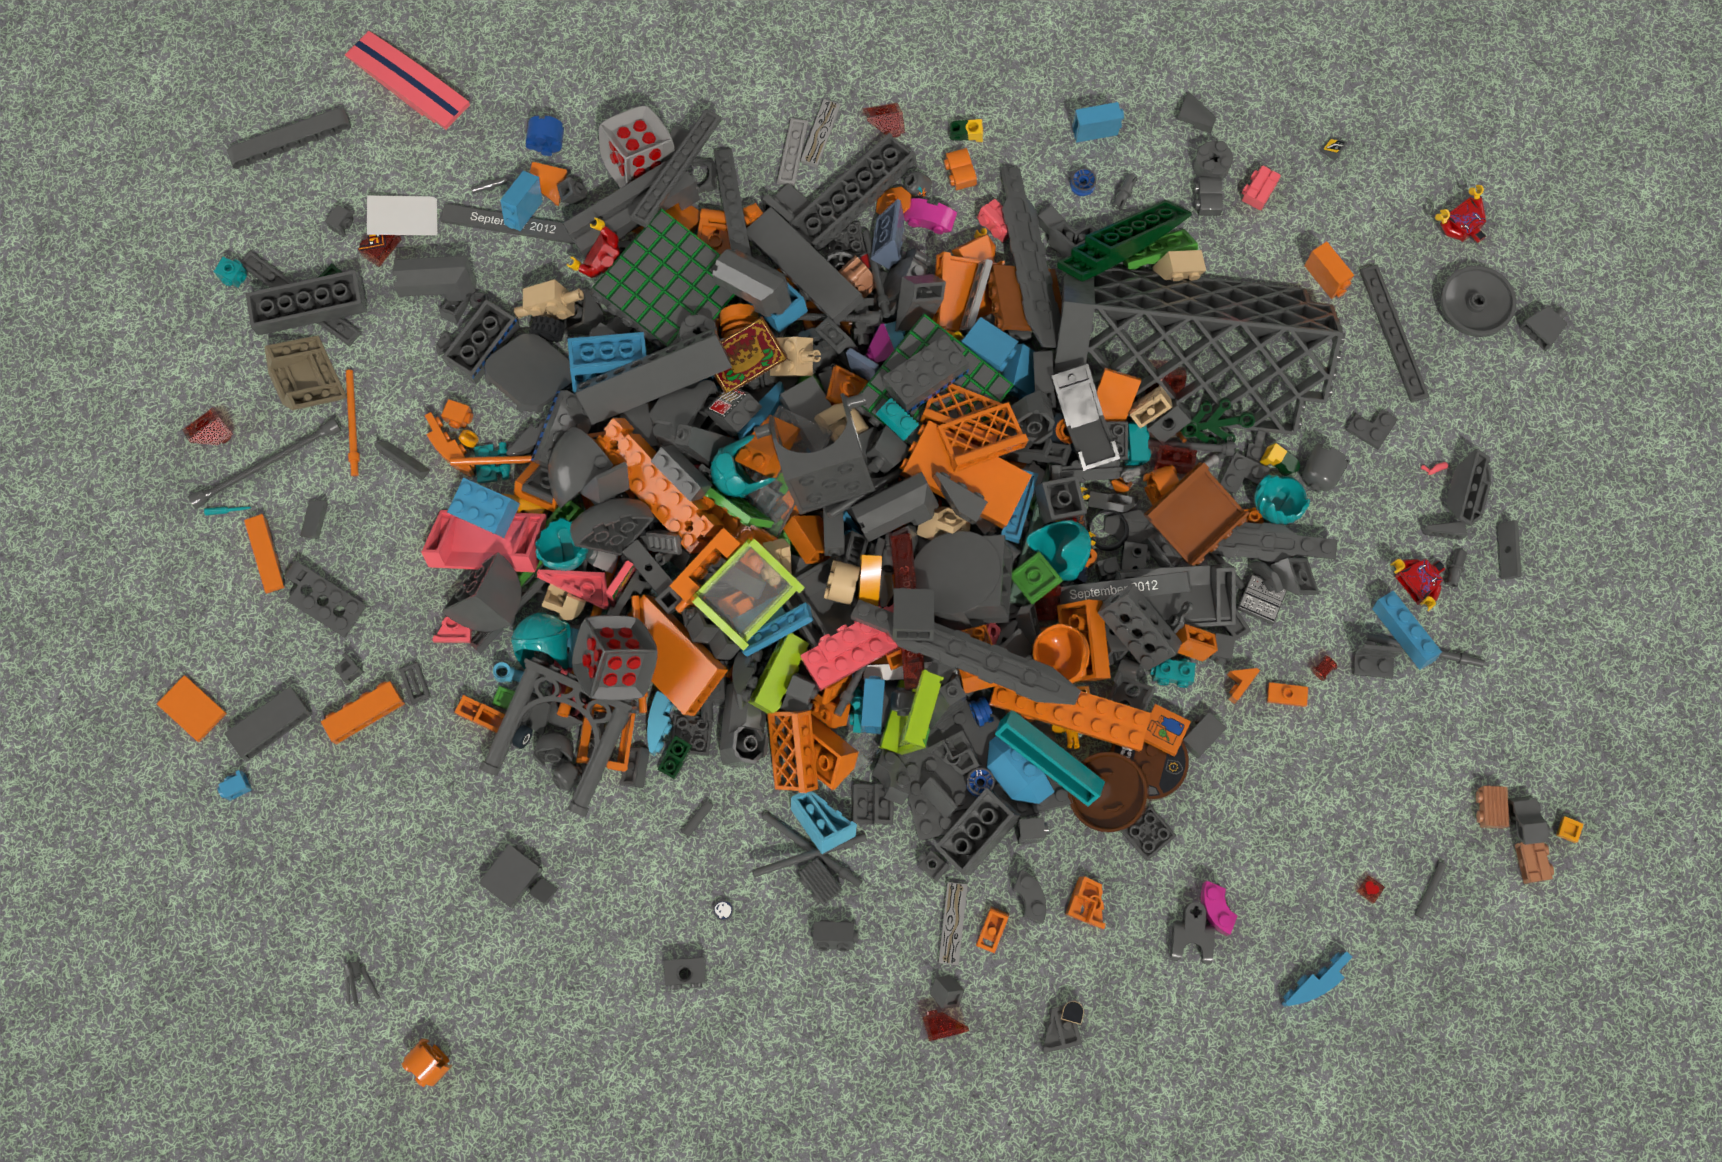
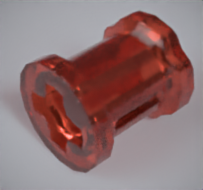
(1324, 668)

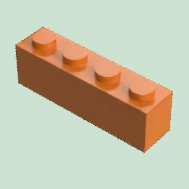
(362, 712)

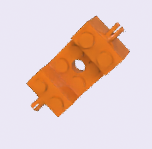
(686, 583)

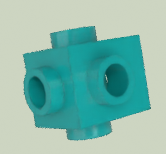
(230, 272)

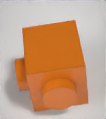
(457, 414)

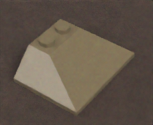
(303, 373)

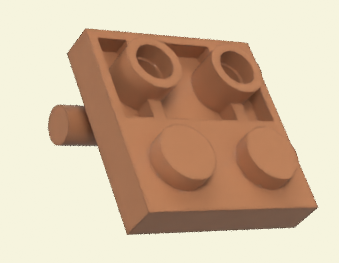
(859, 276)

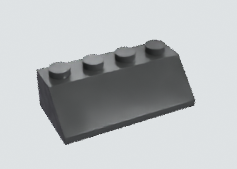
(978, 832)

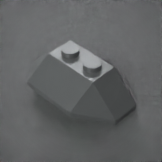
(1470, 487)

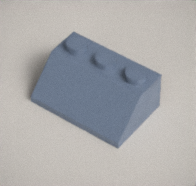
(888, 236)

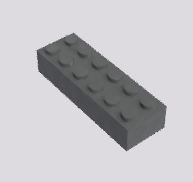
(306, 302)

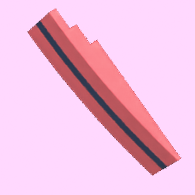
(408, 80)

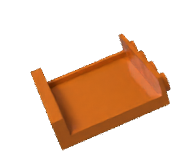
(959, 278)

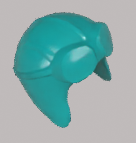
(730, 476)
(1064, 546)
(544, 634)

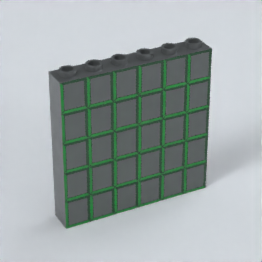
(662, 281)
(980, 378)

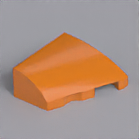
(549, 179)
(1087, 893)

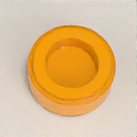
(468, 438)

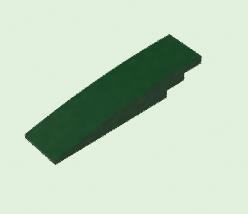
(1122, 240)

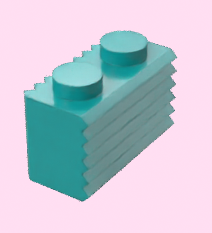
(897, 419)

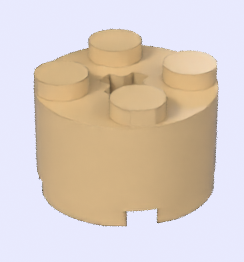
(842, 582)

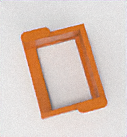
(624, 746)

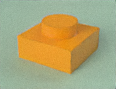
(1569, 829)

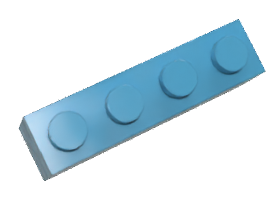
(1406, 630)

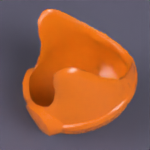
(1064, 650)

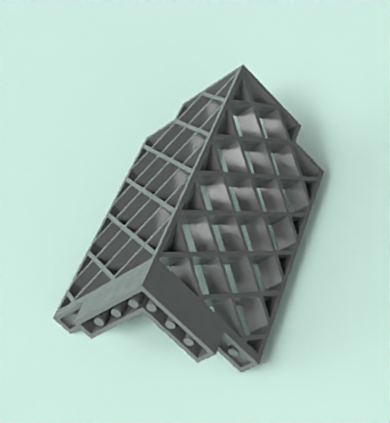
(1217, 309)

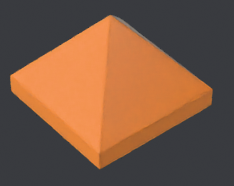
(1121, 486)

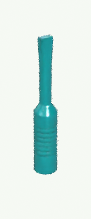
(222, 510)

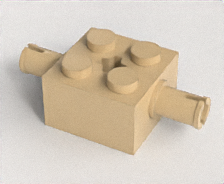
(548, 300)
(800, 357)

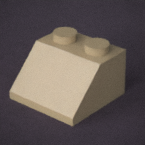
(1181, 265)

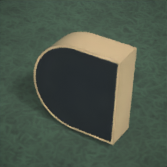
(1073, 1012)

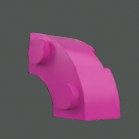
(929, 216)
(1217, 911)

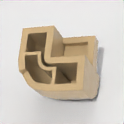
(836, 420)
(943, 522)
(563, 602)

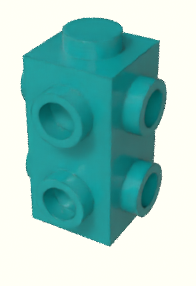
(1137, 445)
(1176, 672)

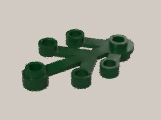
(1214, 423)

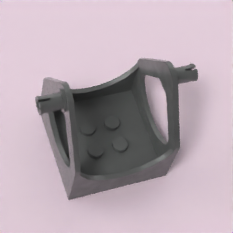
(827, 474)

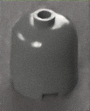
(1324, 468)

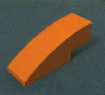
(479, 713)

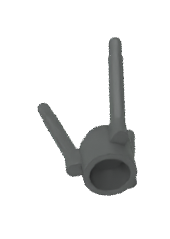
(353, 973)

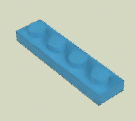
(1016, 523)
(779, 628)

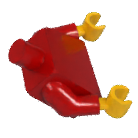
(601, 254)

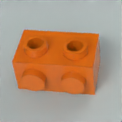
(1196, 642)
(825, 712)

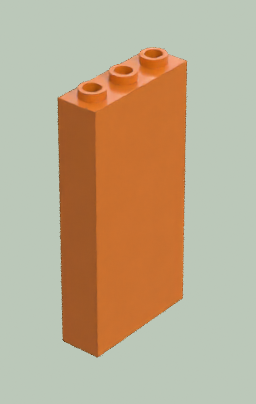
(994, 479)
(684, 668)

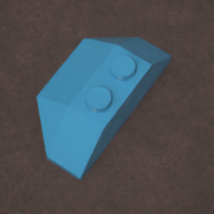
(1016, 774)

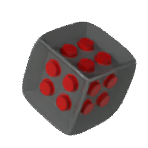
(614, 657)

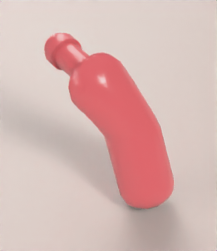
(1438, 467)

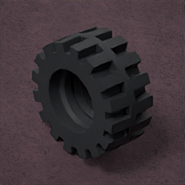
(547, 328)

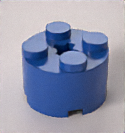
(544, 135)

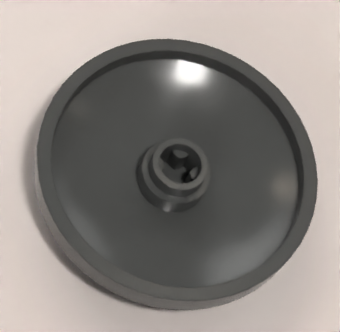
(1478, 301)

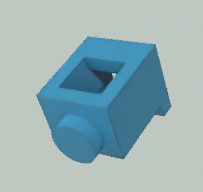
(234, 786)

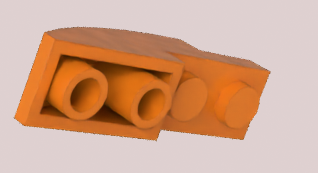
(445, 446)

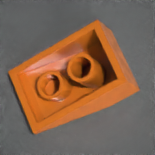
(761, 453)

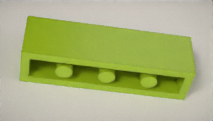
(778, 673)

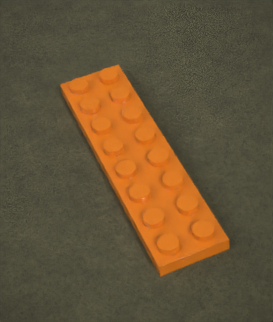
(1089, 716)

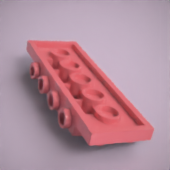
(846, 652)

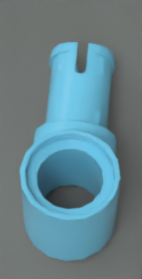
(512, 675)

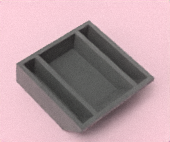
(826, 614)

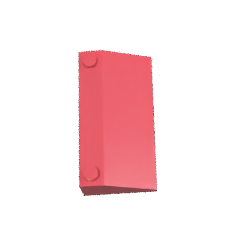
(466, 546)

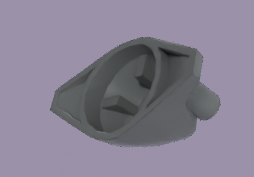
(557, 721)

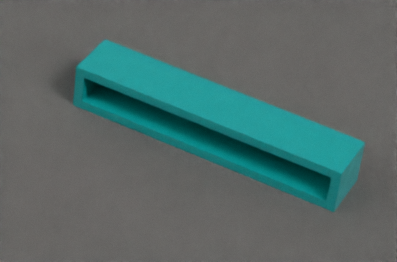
(1050, 758)

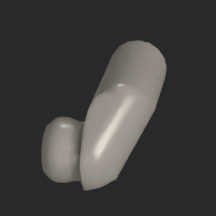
(1127, 474)

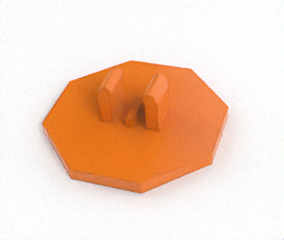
(891, 196)

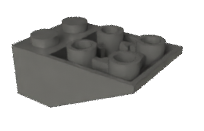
(917, 297)

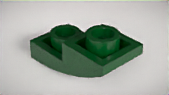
(675, 757)

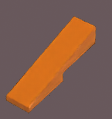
(264, 553)

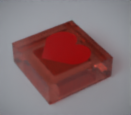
(1370, 889)

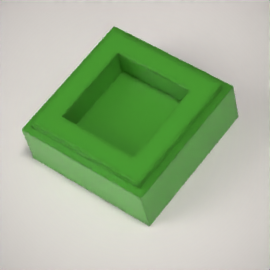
(503, 697)

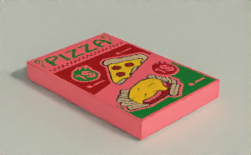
(620, 582)

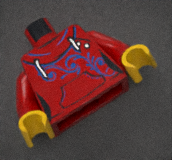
(1466, 218)
(1420, 579)

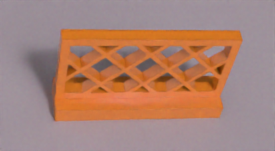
(939, 418)
(986, 452)
(803, 750)

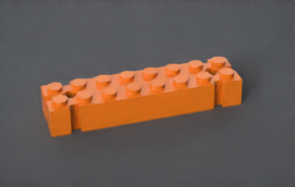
(655, 490)

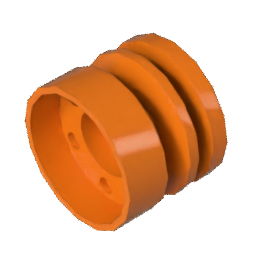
(736, 317)

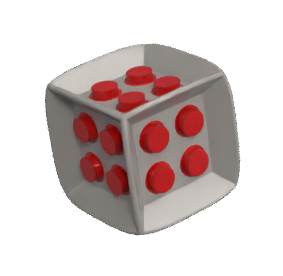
(634, 144)

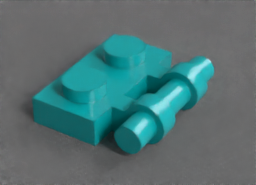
(488, 472)
(856, 710)

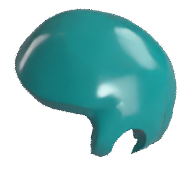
(1280, 499)
(557, 548)

